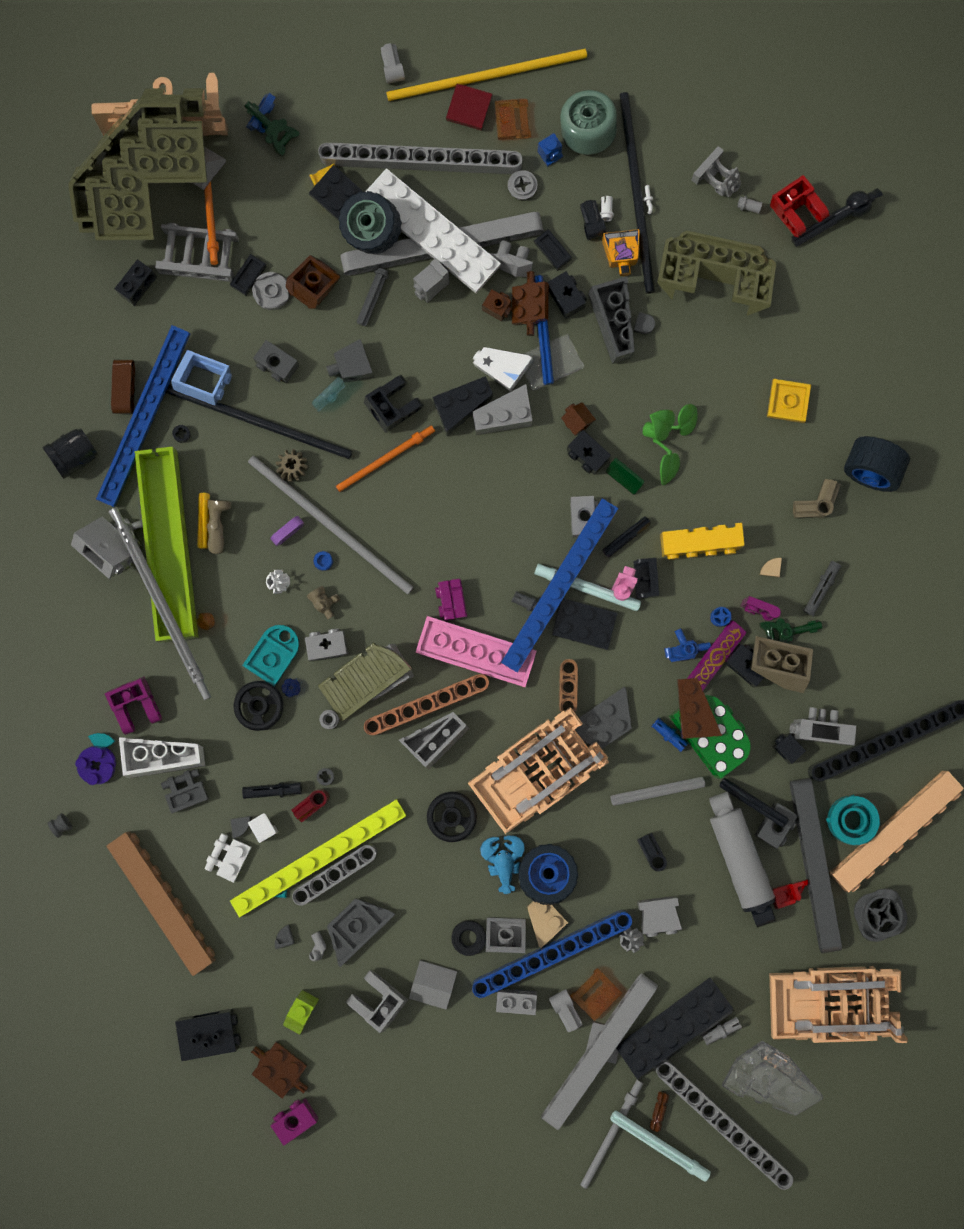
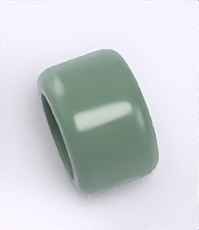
(588, 122)

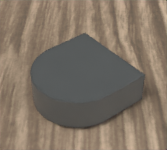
(644, 324)

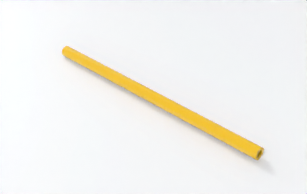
(487, 74)

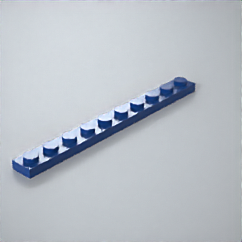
(143, 416)
(559, 585)

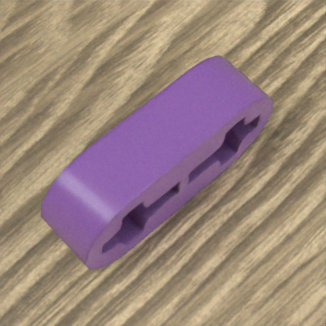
(287, 531)

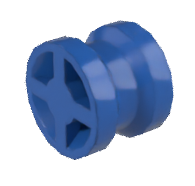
(724, 616)

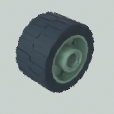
(358, 214)

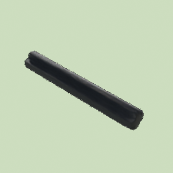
(753, 802)

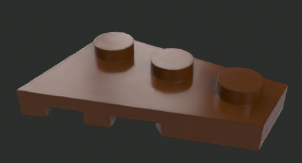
(694, 710)

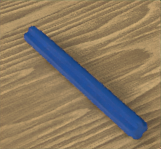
(544, 342)

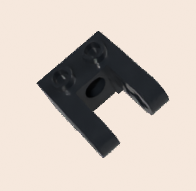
(383, 410)

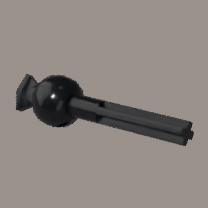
(857, 204)

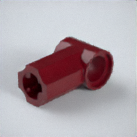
(309, 805)

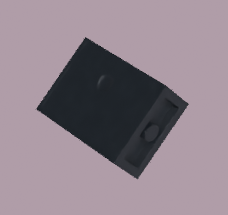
(208, 1034)

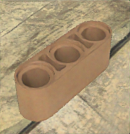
(572, 678)

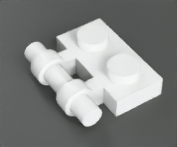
(233, 860)

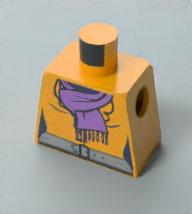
(622, 249)

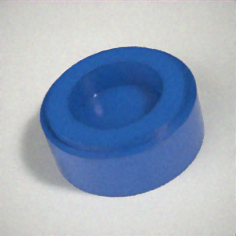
(323, 561)

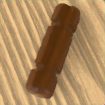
(659, 1111)

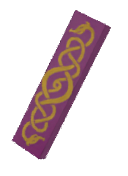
(718, 653)

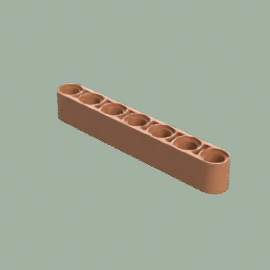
(419, 711)

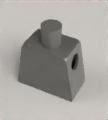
(351, 363)

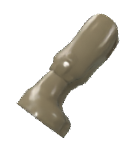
(215, 527)

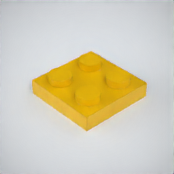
(788, 400)

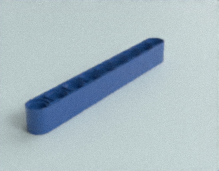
(545, 961)

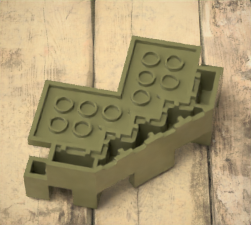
(140, 148)

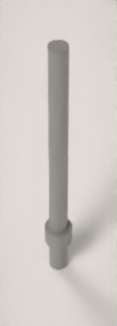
(630, 1099)

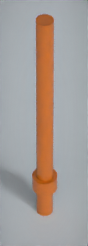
(212, 244)
(417, 438)

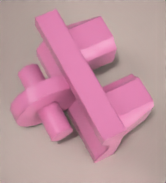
(624, 584)

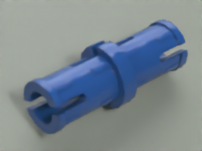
(669, 734)

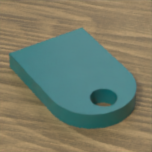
(272, 655)

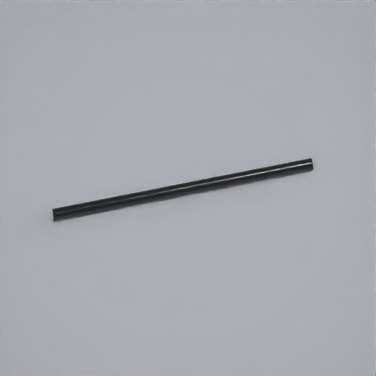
(637, 192)
(266, 424)

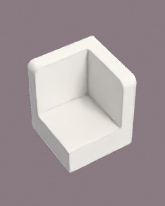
(262, 827)

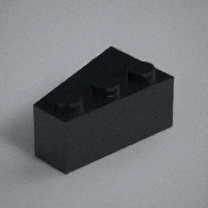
(459, 403)

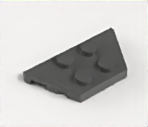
(606, 720)
(355, 927)

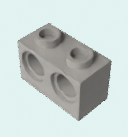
(516, 1001)

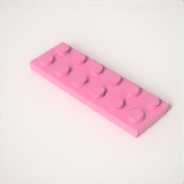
(471, 651)

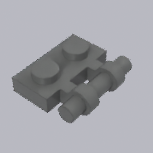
(187, 796)

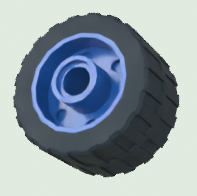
(877, 463)
(559, 863)

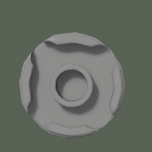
(270, 291)

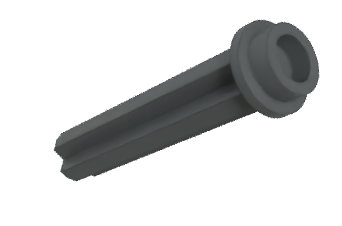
(372, 297)

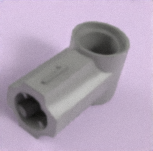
(392, 67)
(564, 1007)

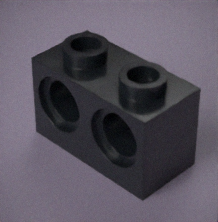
(135, 282)

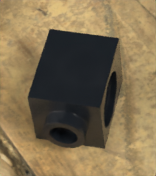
(788, 748)

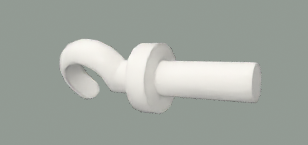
(648, 199)

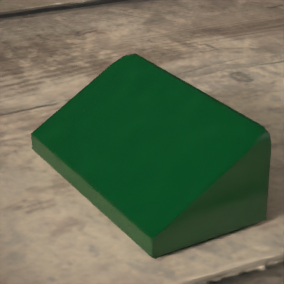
(625, 476)

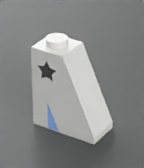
(502, 366)

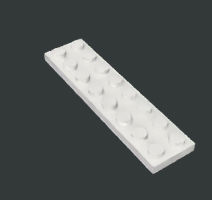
(437, 234)

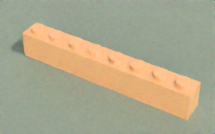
(897, 830)

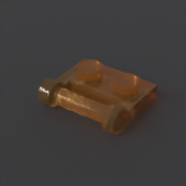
(506, 119)
(600, 998)

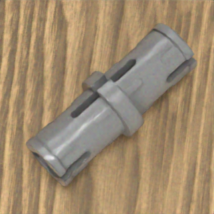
(721, 1030)

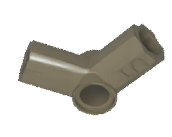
(827, 497)

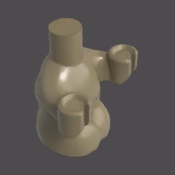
(321, 602)

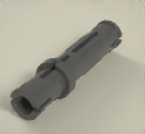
(833, 568)

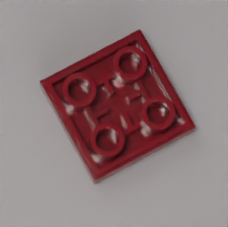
(469, 107)

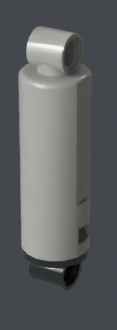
(742, 860)

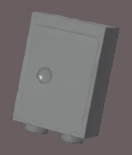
(103, 547)
(823, 731)

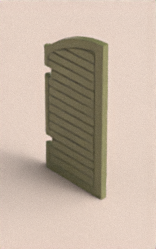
(363, 679)

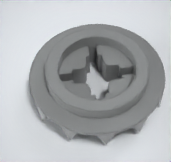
(527, 178)

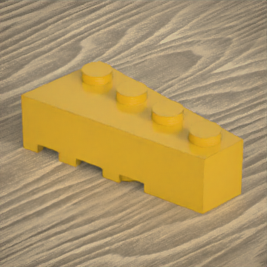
(702, 541)

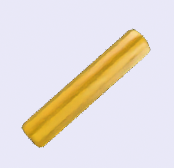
(203, 520)

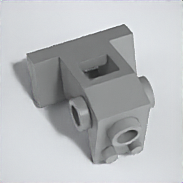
(711, 167)

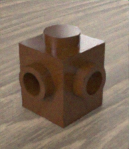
(497, 305)
(577, 418)

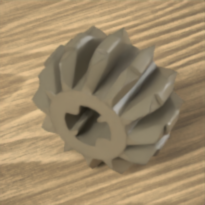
(284, 465)

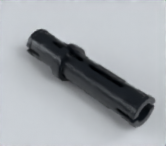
(272, 790)

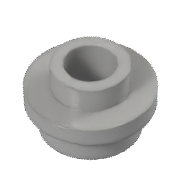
(324, 715)

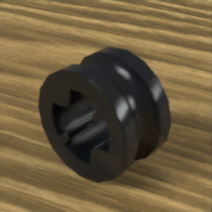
(176, 431)

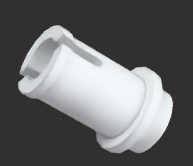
(606, 208)

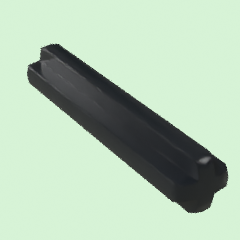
(627, 536)

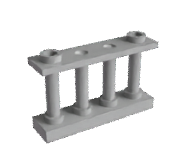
(185, 268)

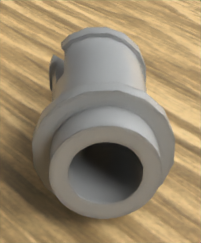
(749, 205)

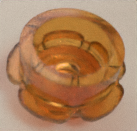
(205, 621)

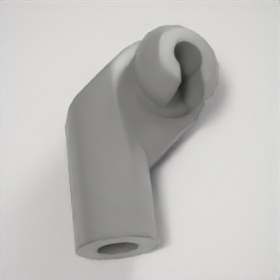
(319, 947)

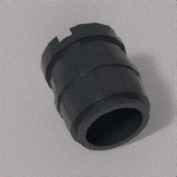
(70, 452)

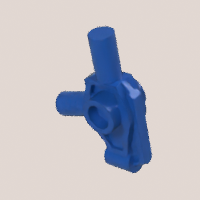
(686, 649)

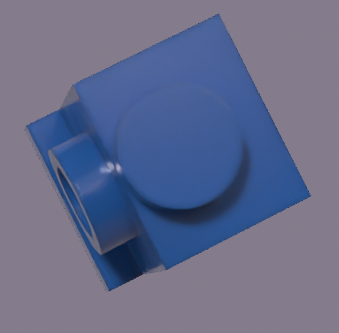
(550, 149)

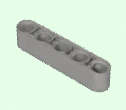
(327, 880)

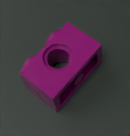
(287, 1131)

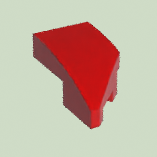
(788, 893)

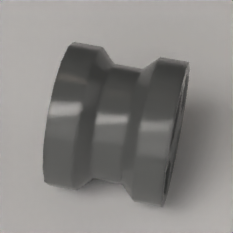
(59, 825)

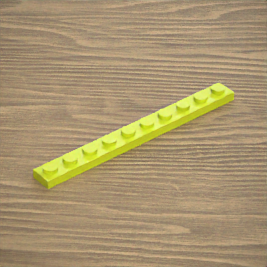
(318, 858)

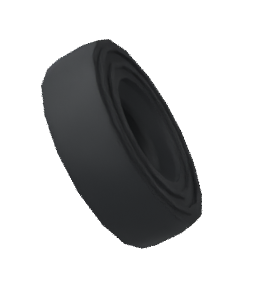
(480, 938)

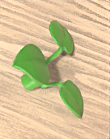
(659, 430)

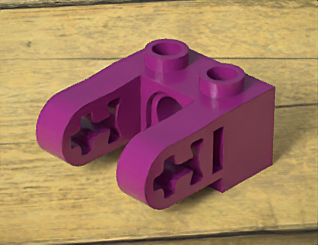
(127, 693)

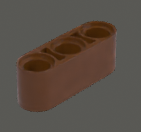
(123, 386)

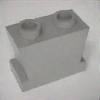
(431, 281)
(659, 916)

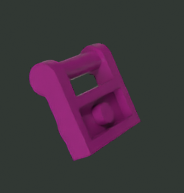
(763, 608)

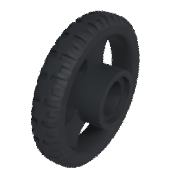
(257, 722)
(468, 823)

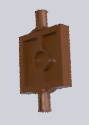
(530, 303)
(279, 1069)

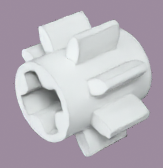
(277, 581)

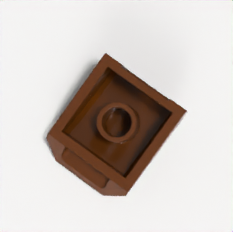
(311, 281)

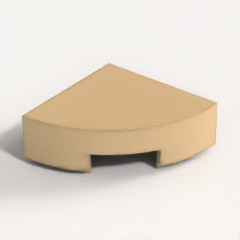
(771, 568)

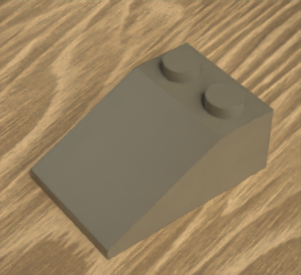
(783, 663)

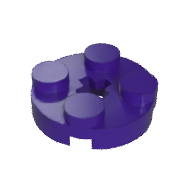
(85, 762)

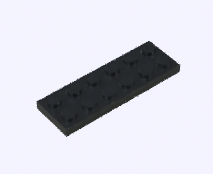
(674, 1029)

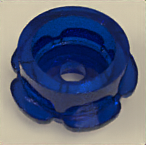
(289, 682)

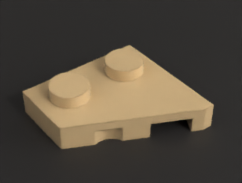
(545, 921)

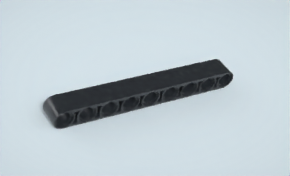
(879, 741)

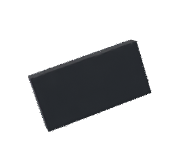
(552, 249)
(248, 274)

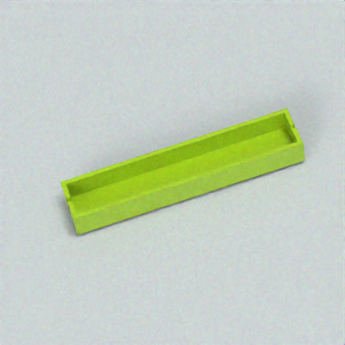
(166, 538)

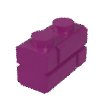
(452, 600)

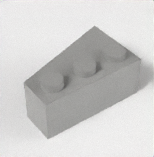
(504, 413)
(435, 739)

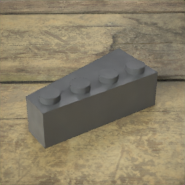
(613, 316)

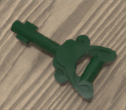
(273, 128)
(785, 631)

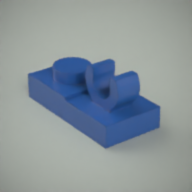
(265, 106)

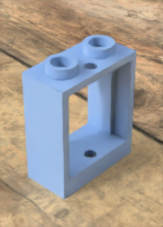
(193, 359)

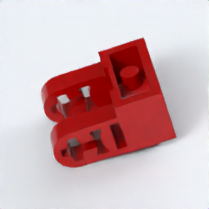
(794, 196)

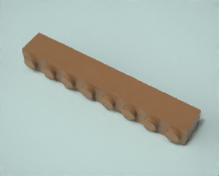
(161, 903)

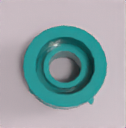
(868, 824)

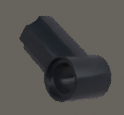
(594, 225)
(651, 850)

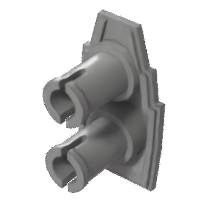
(512, 264)

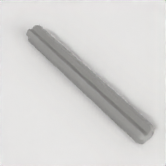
(657, 791)

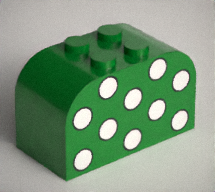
(722, 752)

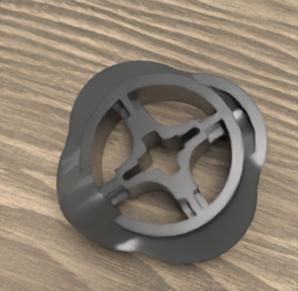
(898, 920)

